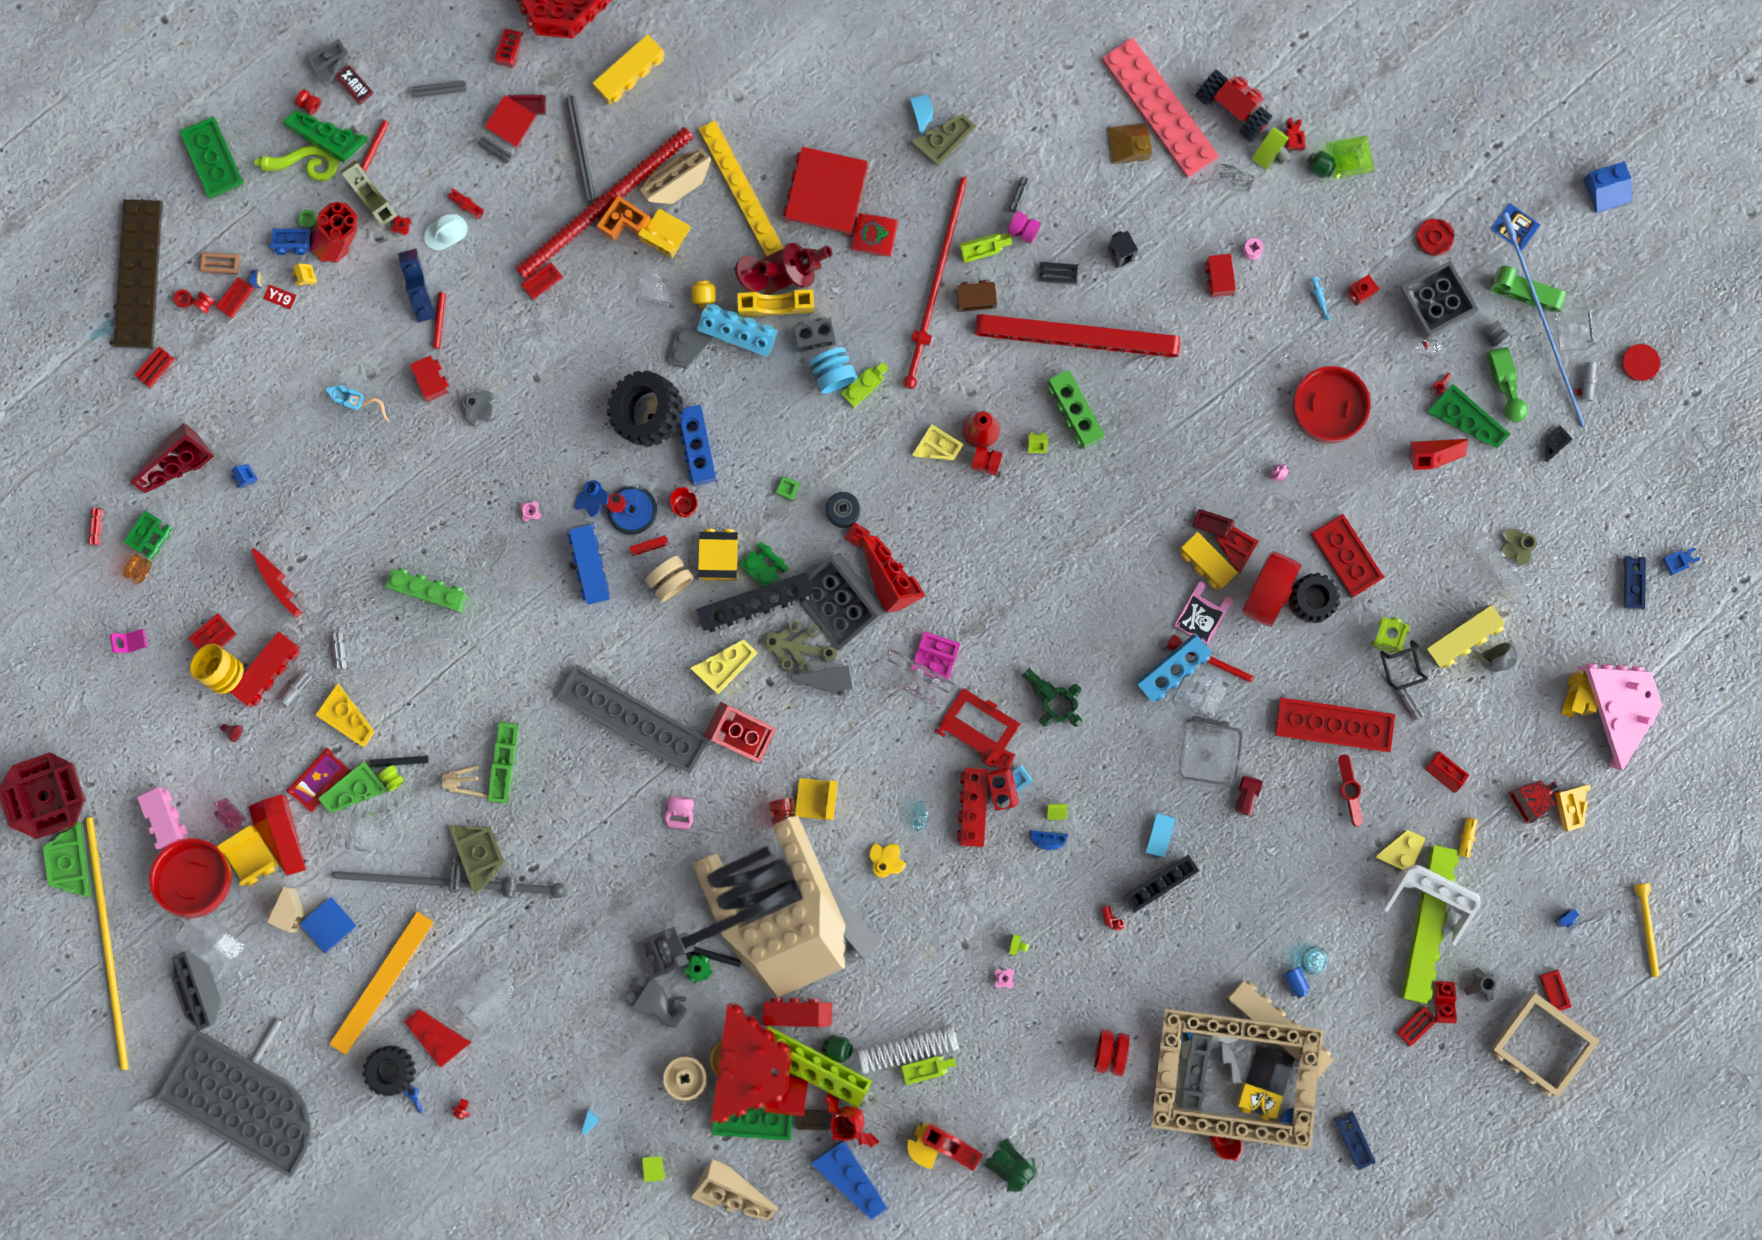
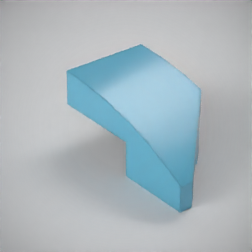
(923, 111)

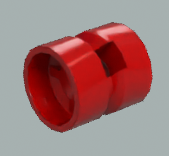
(986, 460)

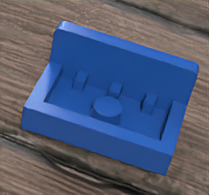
(291, 241)

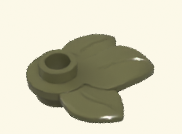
(1515, 547)

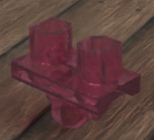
(229, 815)

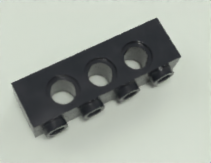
(1160, 884)

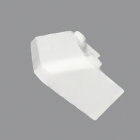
(1461, 899)

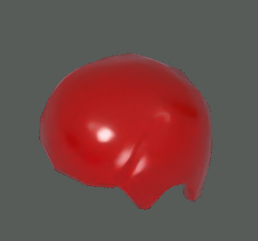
(683, 502)

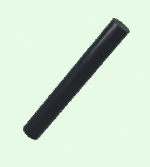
(399, 761)
(716, 956)

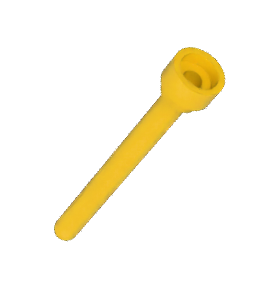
(1643, 891)

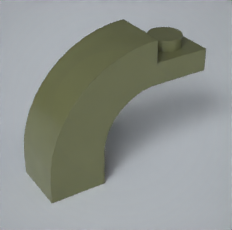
(368, 193)

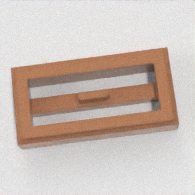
(235, 264)

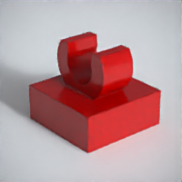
(855, 535)

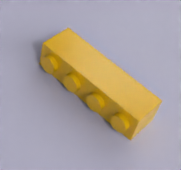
(629, 69)

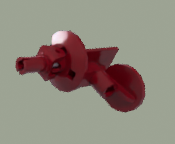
(781, 269)

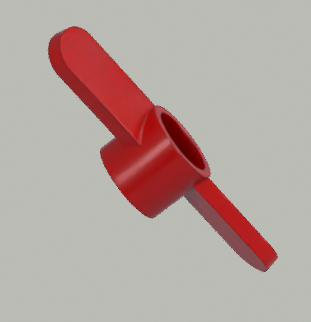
(1348, 777)

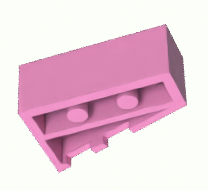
(162, 817)

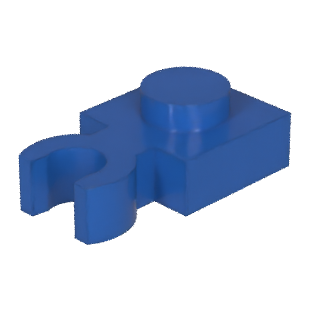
(1678, 561)

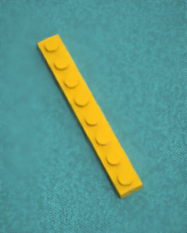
(740, 188)

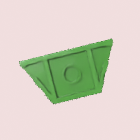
(67, 862)

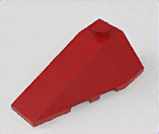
(890, 581)

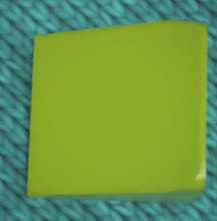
(1057, 811)

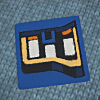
(1522, 223)

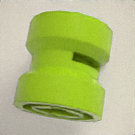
(391, 777)

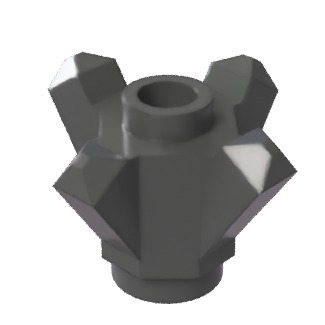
(1483, 983)

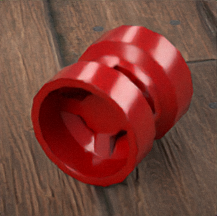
(307, 101)

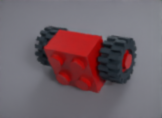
(1238, 99)

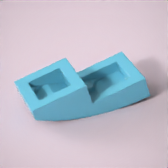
(1021, 780)
(1160, 834)

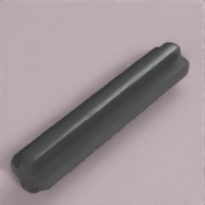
(439, 88)

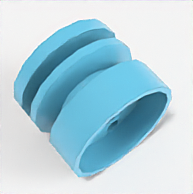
(831, 367)

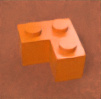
(621, 216)

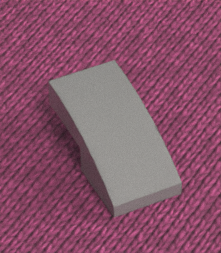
(1227, 1056)

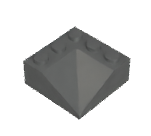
(1438, 300)

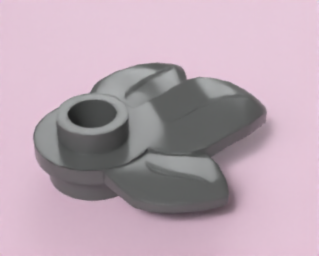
(481, 409)

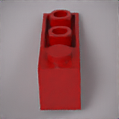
(1436, 453)

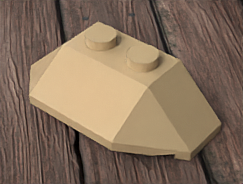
(677, 177)

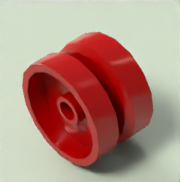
(1109, 1052)

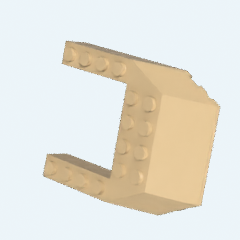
(794, 942)

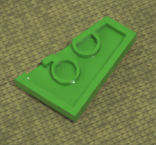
(353, 788)

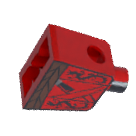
(1534, 799)

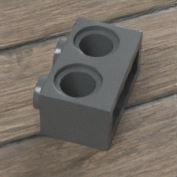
(815, 340)

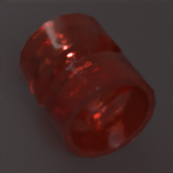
(782, 810)

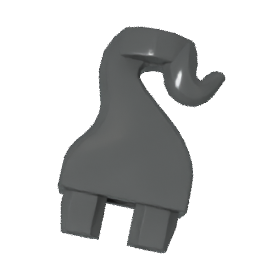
(654, 1001)

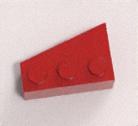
(797, 1013)

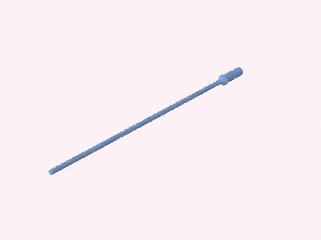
(1512, 235)

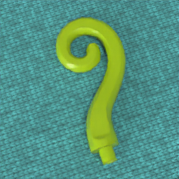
(280, 163)

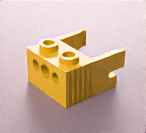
(1579, 696)

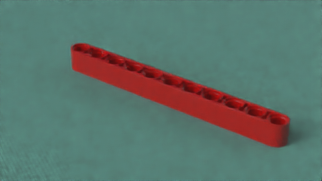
(1077, 335)

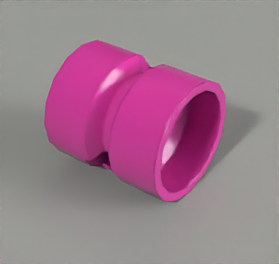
(1024, 227)

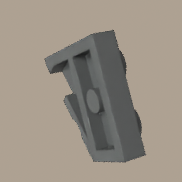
(328, 61)
(687, 347)

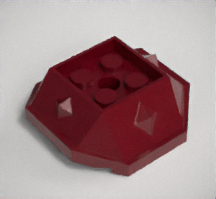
(23, 792)

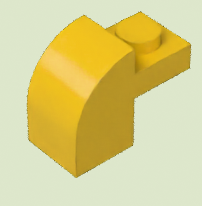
(920, 1152)

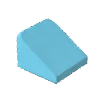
(590, 1121)

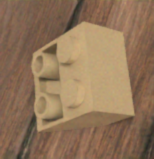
(287, 911)

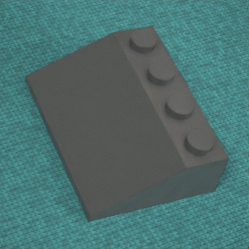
(841, 601)

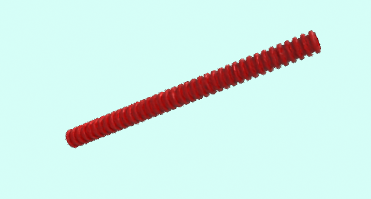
(602, 204)

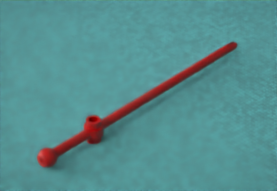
(921, 337)

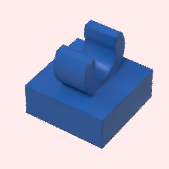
(244, 475)

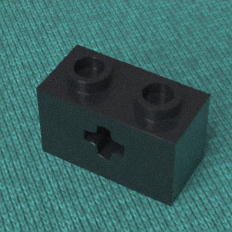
(1122, 248)

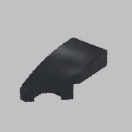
(1555, 442)

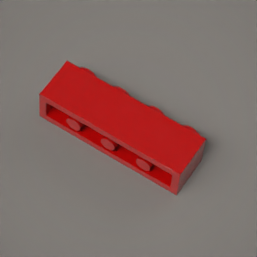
(265, 669)

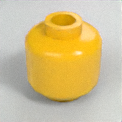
(703, 293)

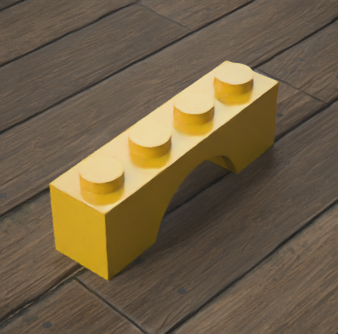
(757, 304)

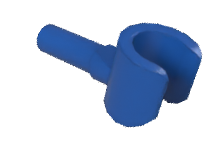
(415, 1099)

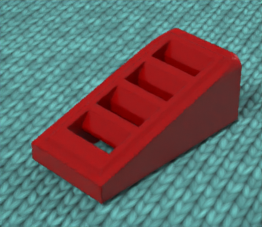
(504, 61)

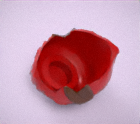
(1226, 1147)

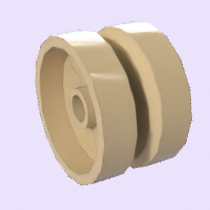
(669, 579)
(674, 1078)

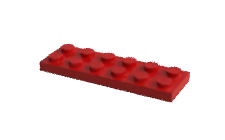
(1335, 725)

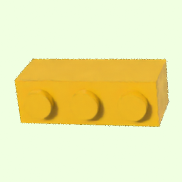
(1207, 562)

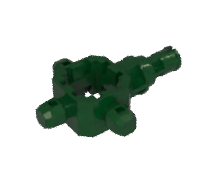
(1046, 692)

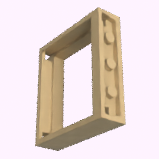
(1517, 1066)

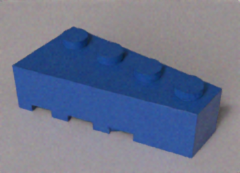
(589, 563)
(848, 1175)

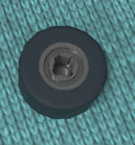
(845, 515)

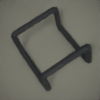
(1414, 646)

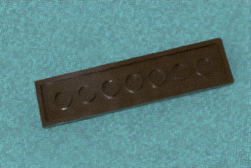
(138, 274)

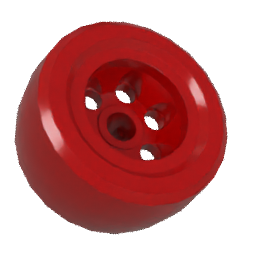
(1271, 589)

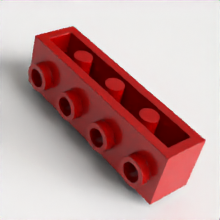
(974, 807)

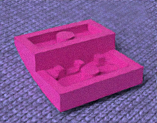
(937, 654)

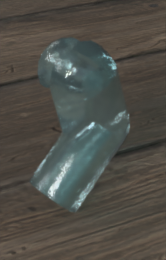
(923, 816)

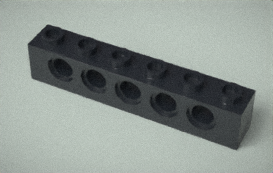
(707, 613)

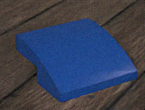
(328, 925)

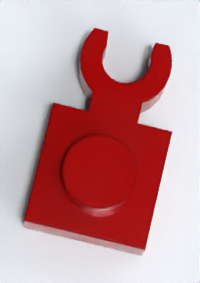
(1296, 137)
(1004, 761)

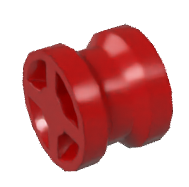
(203, 302)

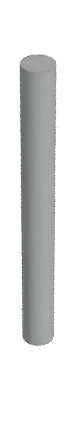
(266, 1040)

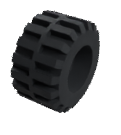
(1325, 586)
(373, 1076)

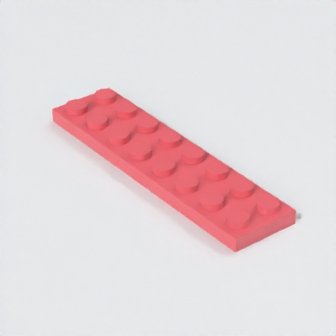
(1160, 107)

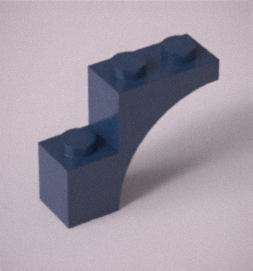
(416, 285)

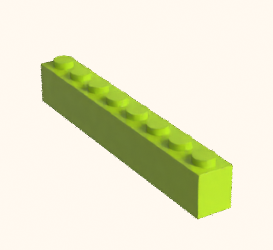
(1428, 930)

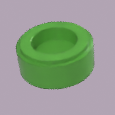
(307, 219)

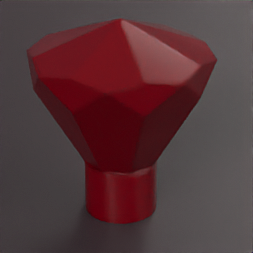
(233, 732)

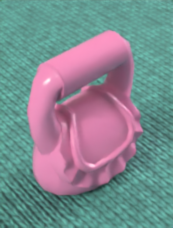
(679, 807)

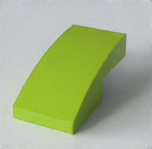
(1270, 148)

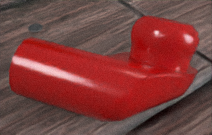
(1111, 921)

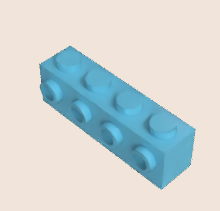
(737, 329)

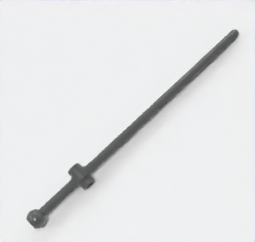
(508, 887)

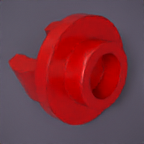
(461, 1112)

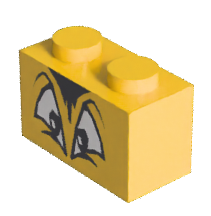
(1259, 1101)

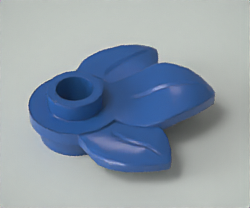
(592, 499)

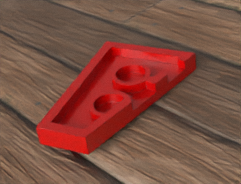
(436, 1037)

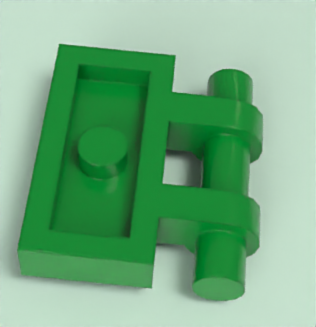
(143, 531)
(759, 570)

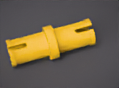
(1467, 837)

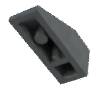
(830, 680)

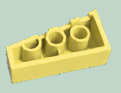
(1466, 636)

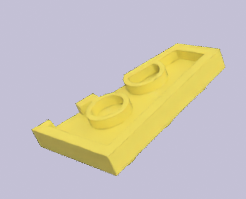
(725, 666)

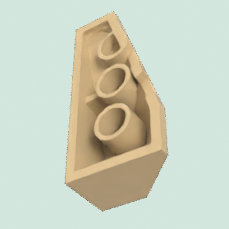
(726, 1188)

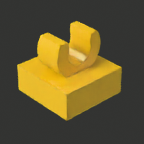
(304, 274)

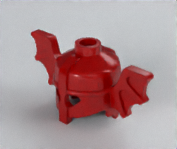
(848, 1123)

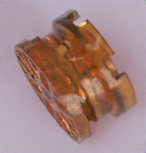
(137, 568)

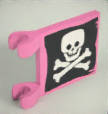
(1201, 615)

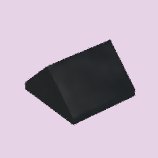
(1270, 1070)

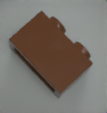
(976, 296)

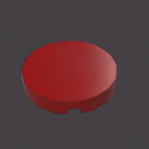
(1435, 237)
(1641, 362)

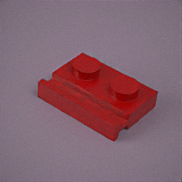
(215, 631)

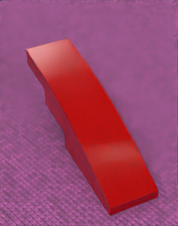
(273, 578)

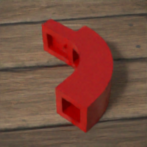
(951, 1146)

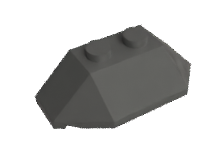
(195, 989)

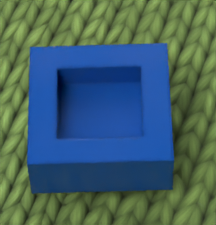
(1567, 919)

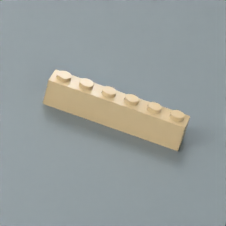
(1259, 1009)

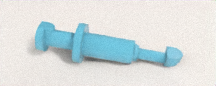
(1319, 296)

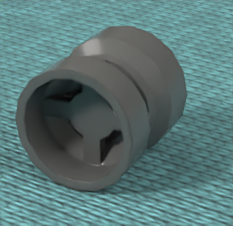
(1496, 333)

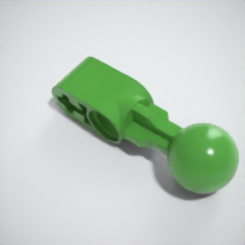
(1506, 376)

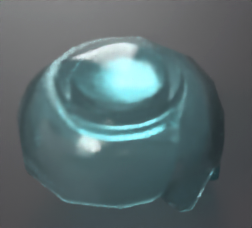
(1312, 959)

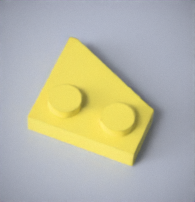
(938, 445)
(1402, 851)

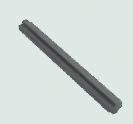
(580, 149)

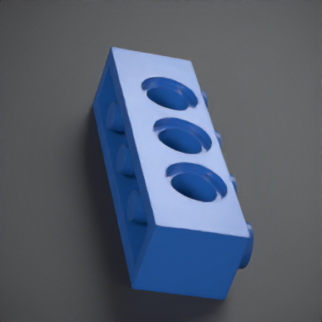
(702, 475)

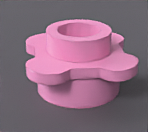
(1279, 472)
(525, 507)
(1004, 983)

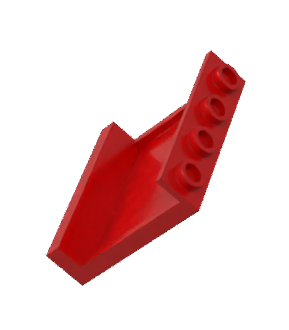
(826, 190)

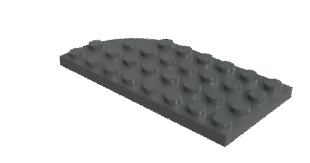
(239, 1102)

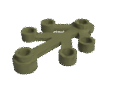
(796, 646)

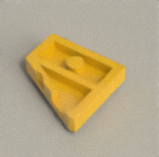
(1572, 806)

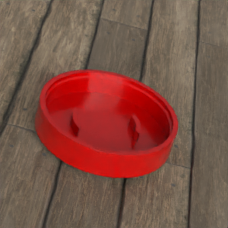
(1331, 404)
(190, 878)

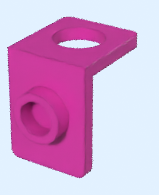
(130, 641)

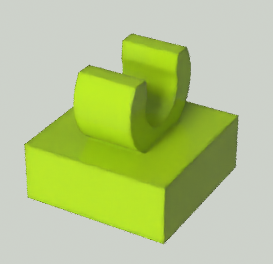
(1037, 443)
(1016, 945)

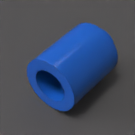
(1296, 982)

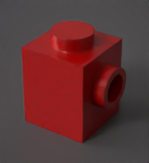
(1362, 290)

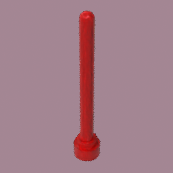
(1175, 641)

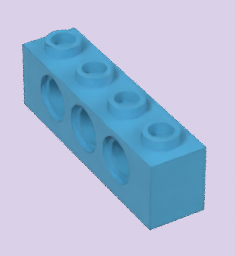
(1162, 669)

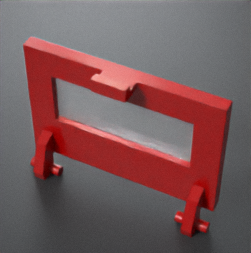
(979, 725)

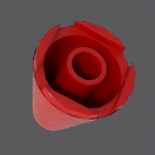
(981, 429)

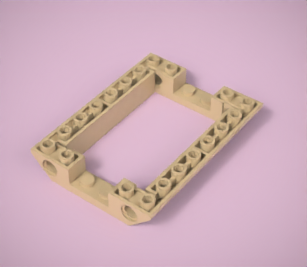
(1231, 1126)

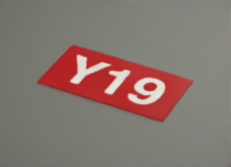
(279, 297)

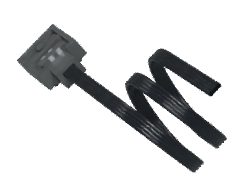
(667, 949)

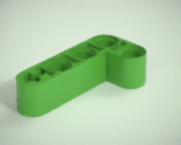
(1517, 288)

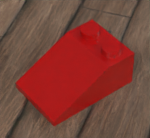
(739, 732)

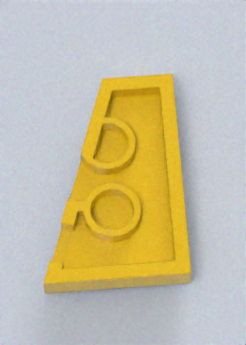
(345, 717)

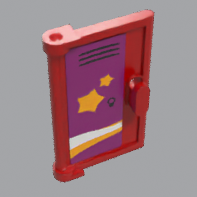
(318, 779)

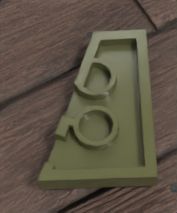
(943, 141)

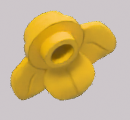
(888, 858)

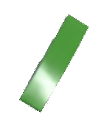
(503, 762)

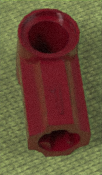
(1249, 791)

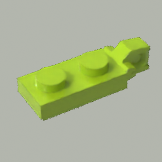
(984, 246)
(864, 385)
(926, 1069)

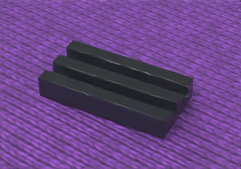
(1074, 267)

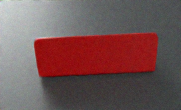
(1447, 772)

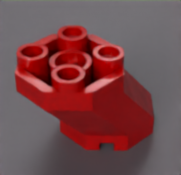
(334, 232)

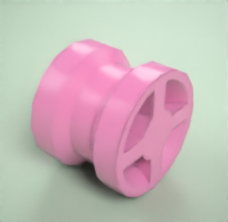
(1251, 252)

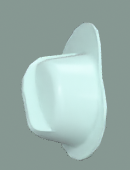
(445, 232)

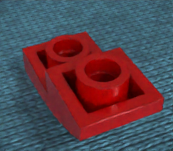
(1445, 1001)

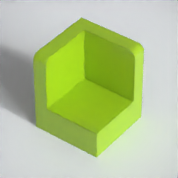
(653, 1168)

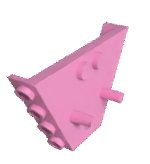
(1626, 706)

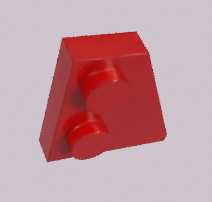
(1237, 547)

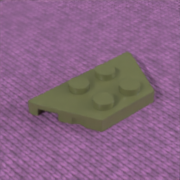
(478, 854)

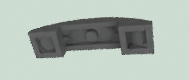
(1195, 1071)

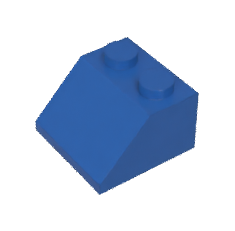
(1609, 187)

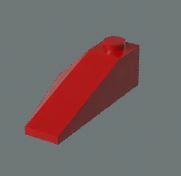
(276, 827)

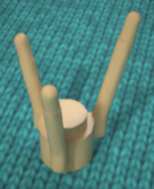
(452, 781)

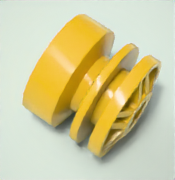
(216, 669)

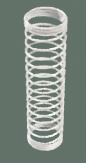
(863, 1054)

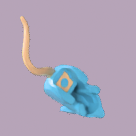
(351, 398)

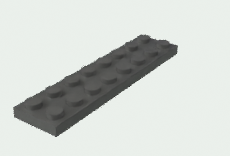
(633, 719)

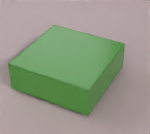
(787, 488)

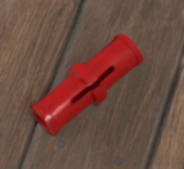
(466, 203)

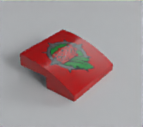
(874, 235)

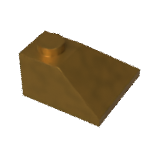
(1130, 143)

